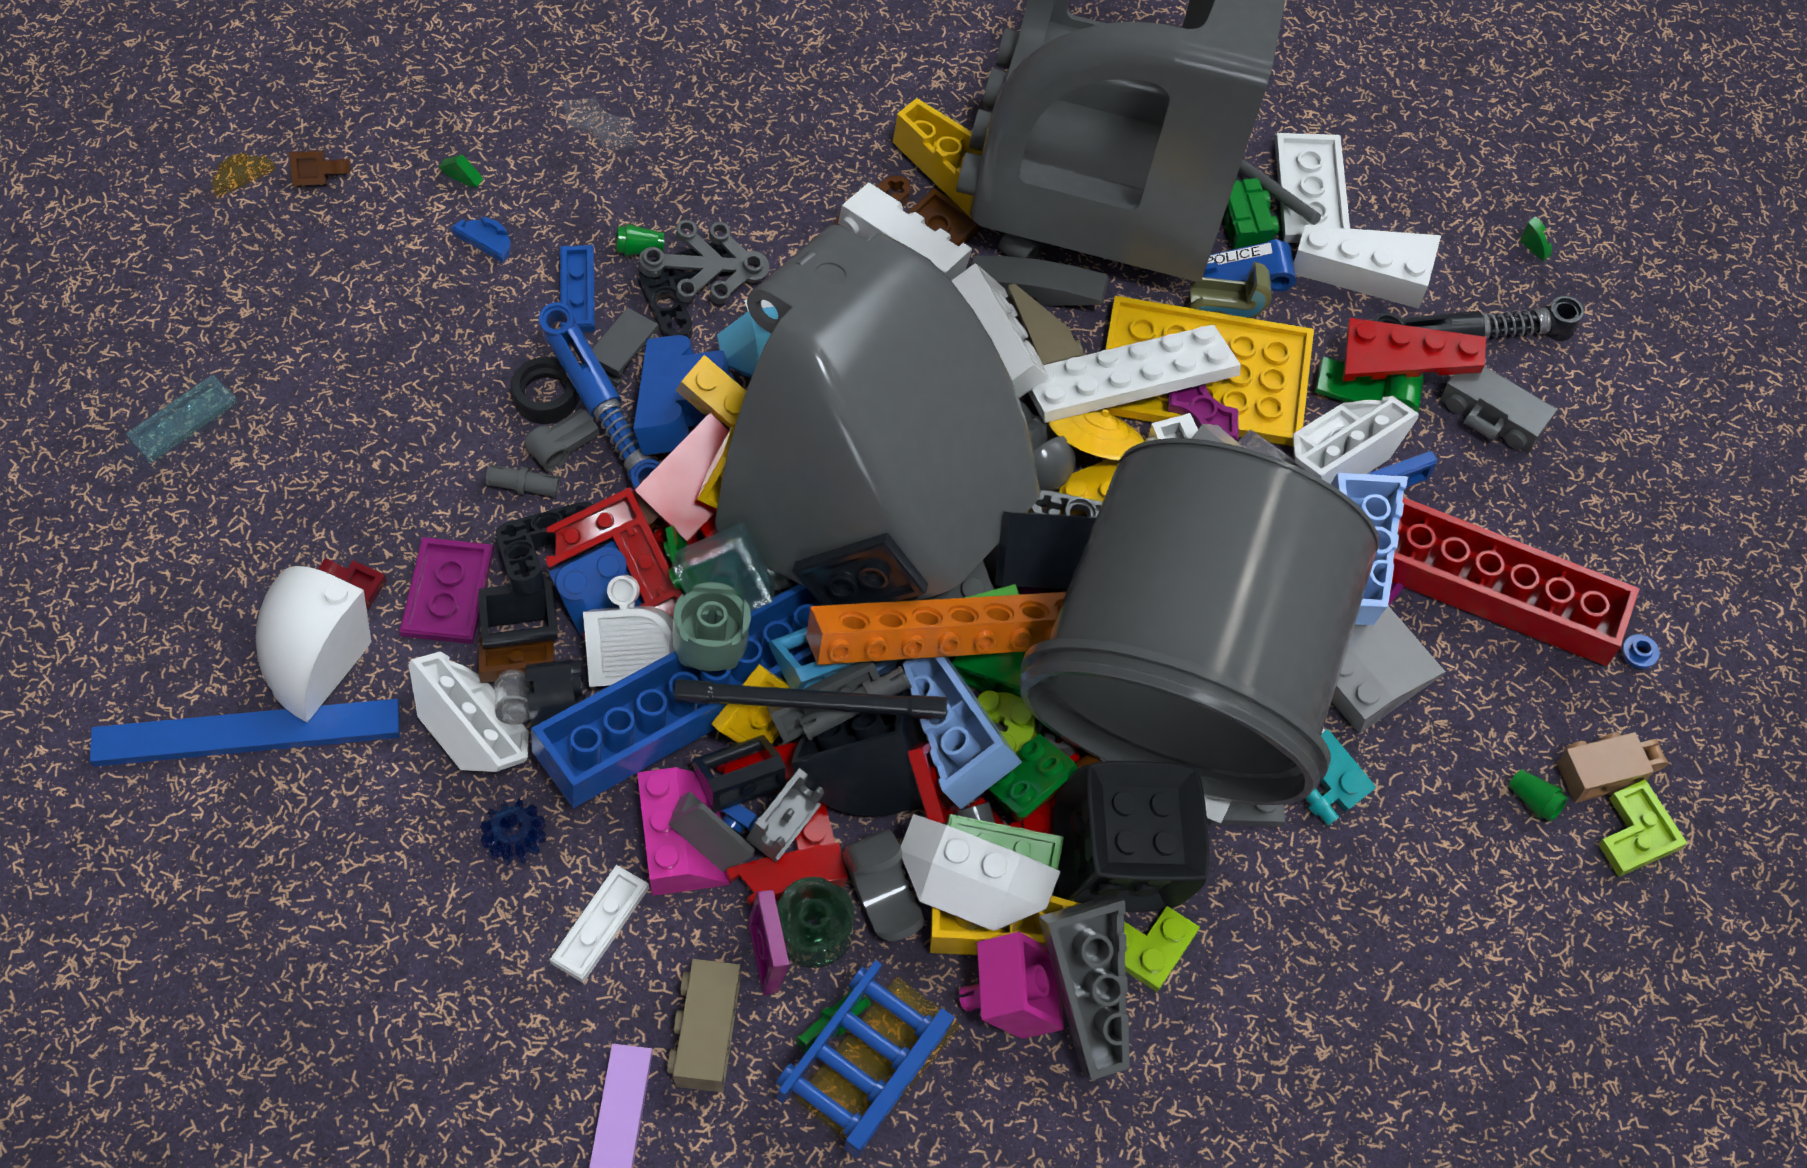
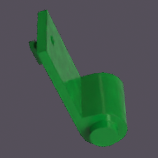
(1403, 388)

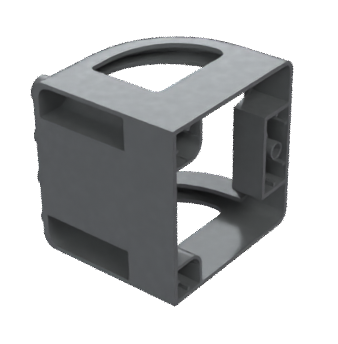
(1102, 90)

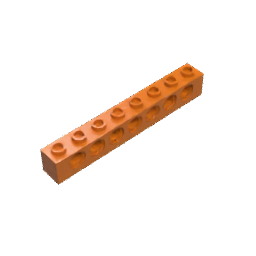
(931, 627)

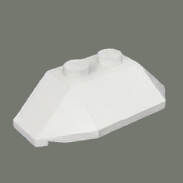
(1353, 437)
(463, 716)
(974, 875)

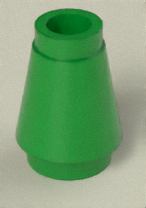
(634, 239)
(1539, 795)

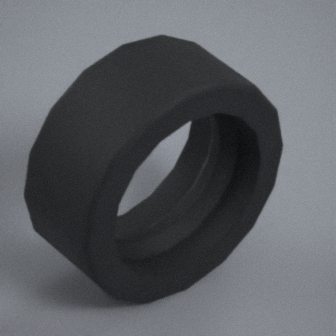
(545, 412)

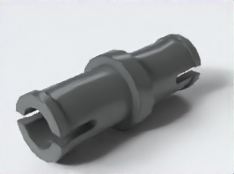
(523, 480)

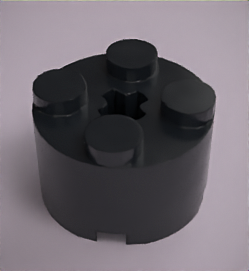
(554, 688)

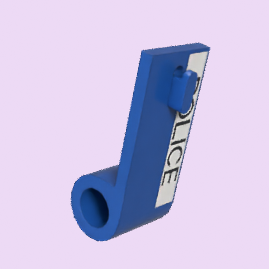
(1237, 262)

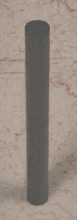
(1280, 193)

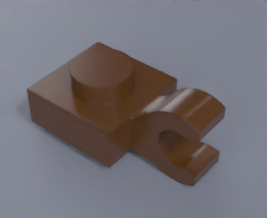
(312, 168)

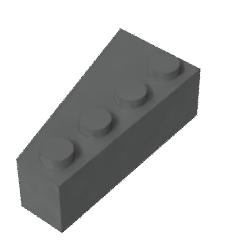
(1089, 968)

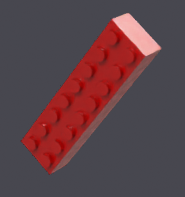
(1512, 583)

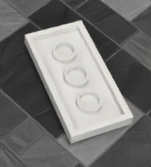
(1314, 173)

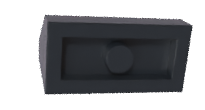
(503, 606)
(743, 783)

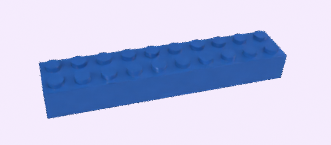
(638, 717)

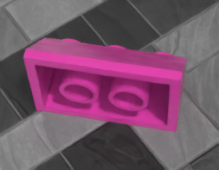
(671, 859)

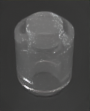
(511, 697)

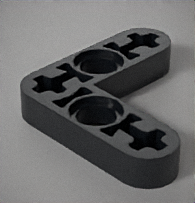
(666, 288)
(522, 538)

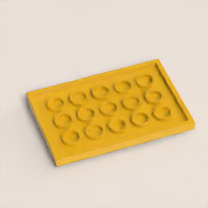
(1271, 356)

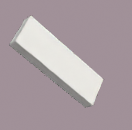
(599, 923)

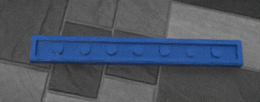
(243, 733)

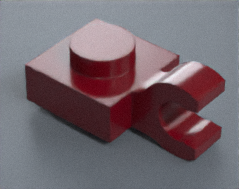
(359, 576)

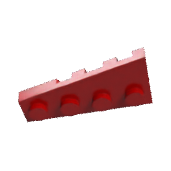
(1391, 349)

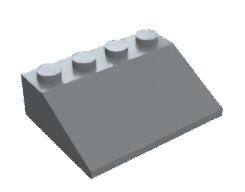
(1382, 671)

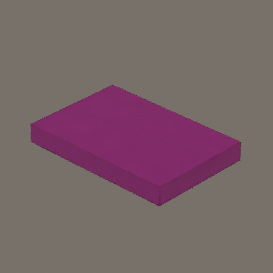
(446, 590)

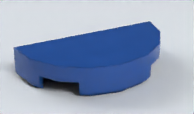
(486, 236)

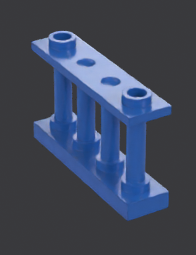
(881, 1094)

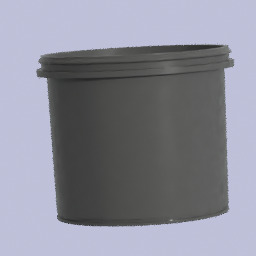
(1208, 620)

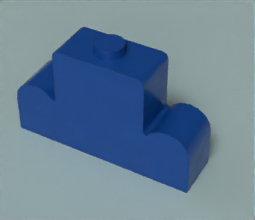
(661, 411)

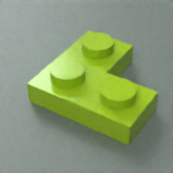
(1649, 832)
(1156, 955)

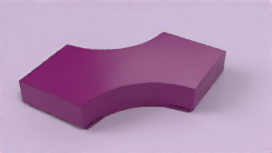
(1204, 409)

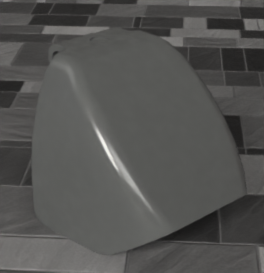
(875, 416)

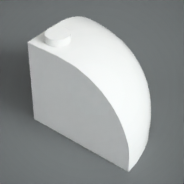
(309, 636)

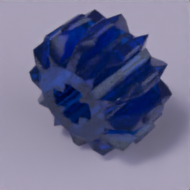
(505, 820)

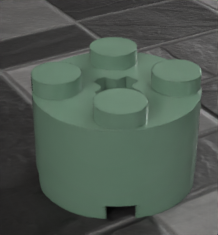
(711, 627)

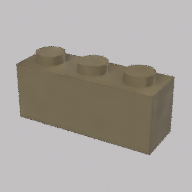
(705, 1025)

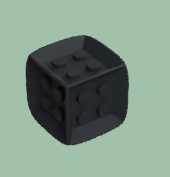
(1132, 834)

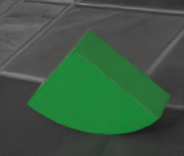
(461, 170)
(1535, 239)

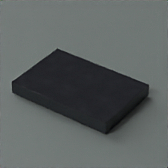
(1040, 549)
(861, 573)

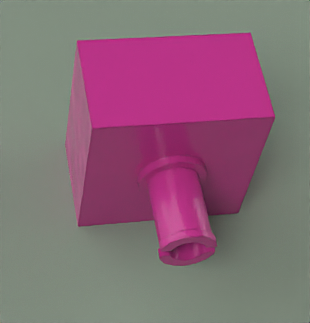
(1015, 987)

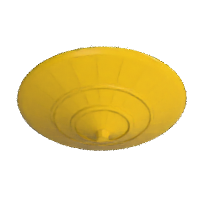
(1098, 433)

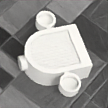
(626, 636)

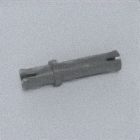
(823, 720)

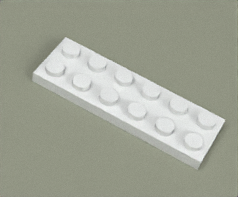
(1134, 373)

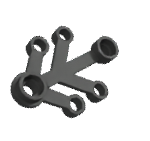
(708, 262)

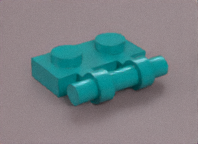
(1343, 781)

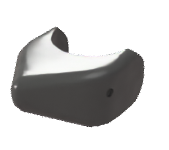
(882, 886)

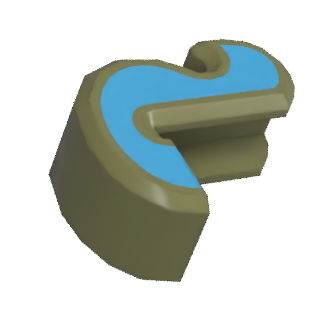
(1234, 297)

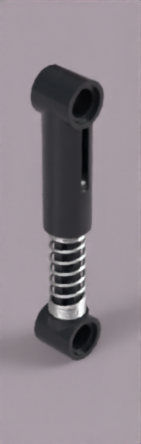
(1556, 321)

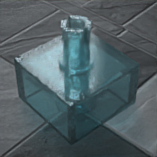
(728, 560)

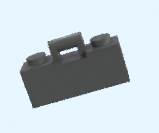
(1498, 407)

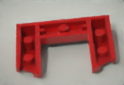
(626, 522)
(814, 847)

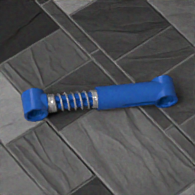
(594, 388)

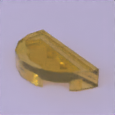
(239, 171)

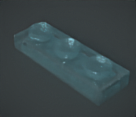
(181, 418)

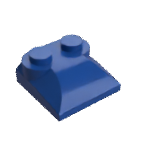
(585, 581)

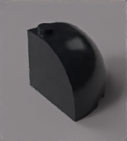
(864, 764)

